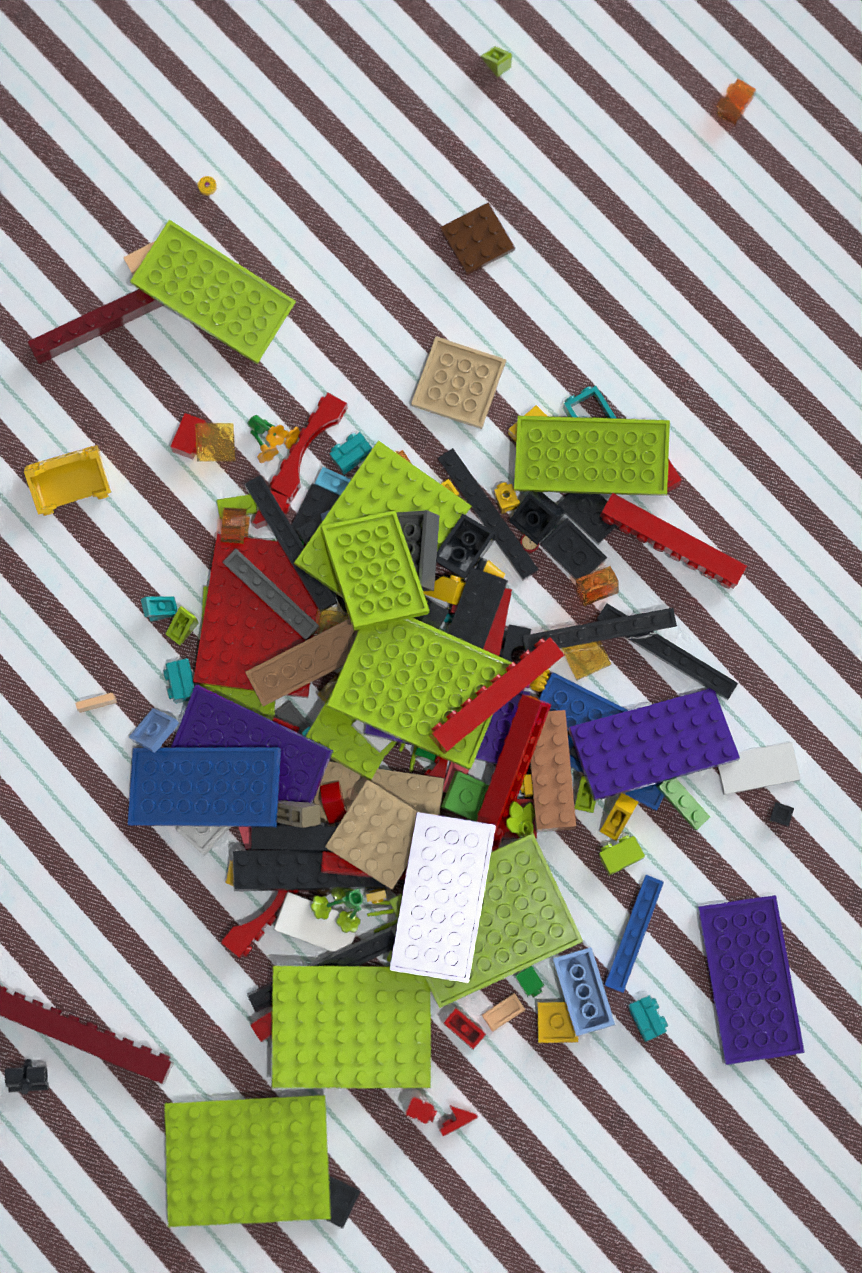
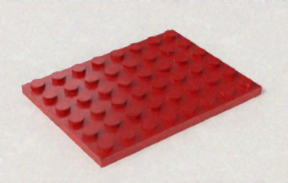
(241, 627)

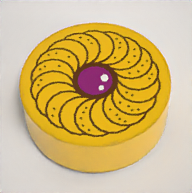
(207, 185)

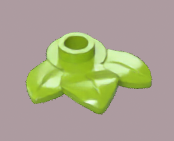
(521, 819)

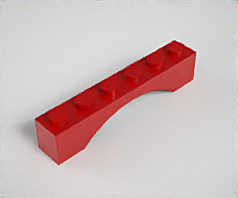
(328, 414)
(243, 936)

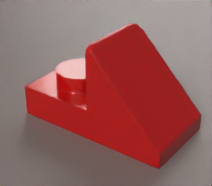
(463, 1117)

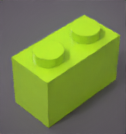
(621, 855)

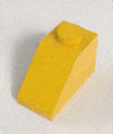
(447, 589)
(619, 816)

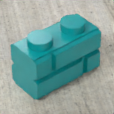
(350, 453)
(180, 680)
(647, 1018)

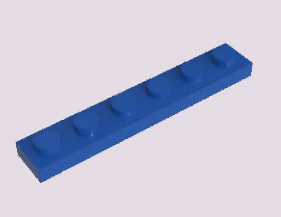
(634, 933)

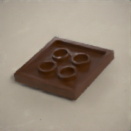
(477, 238)

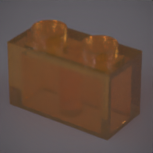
(736, 101)
(234, 525)
(597, 586)

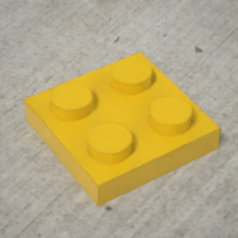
(555, 1023)

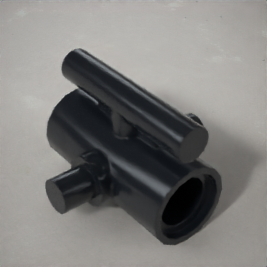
(26, 1078)

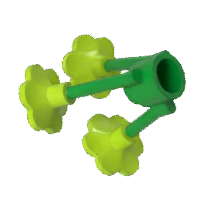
(346, 920)

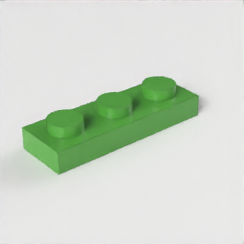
(684, 803)

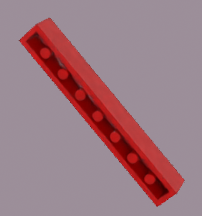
(673, 541)
(497, 695)
(513, 764)

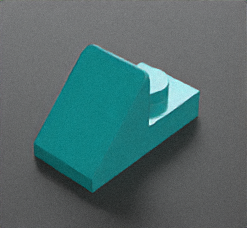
(159, 607)

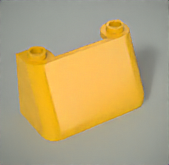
(67, 479)

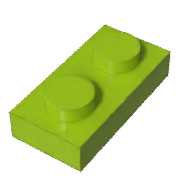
(239, 502)

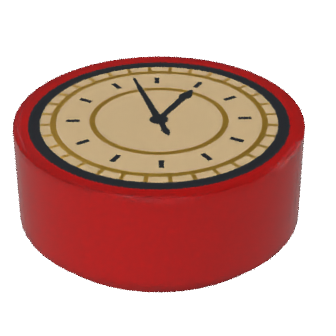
(528, 545)

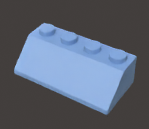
(584, 991)

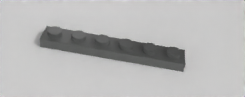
(271, 594)

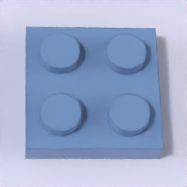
(154, 730)

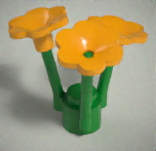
(275, 437)

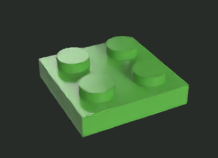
(465, 796)

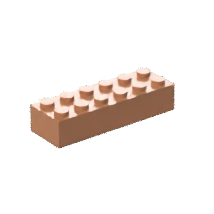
(552, 777)

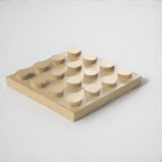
(458, 382)
(376, 834)

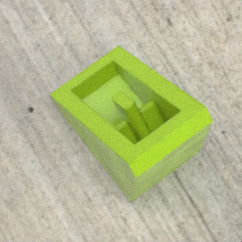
(497, 60)
(181, 625)
(584, 799)

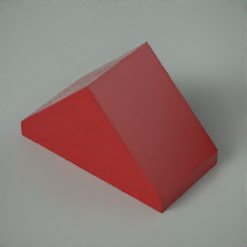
(333, 802)

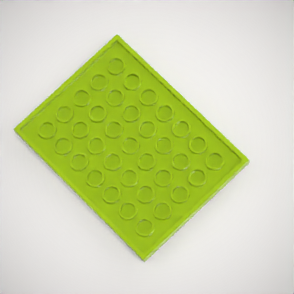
(380, 486)
(412, 677)
(518, 922)
(350, 1028)
(247, 1161)

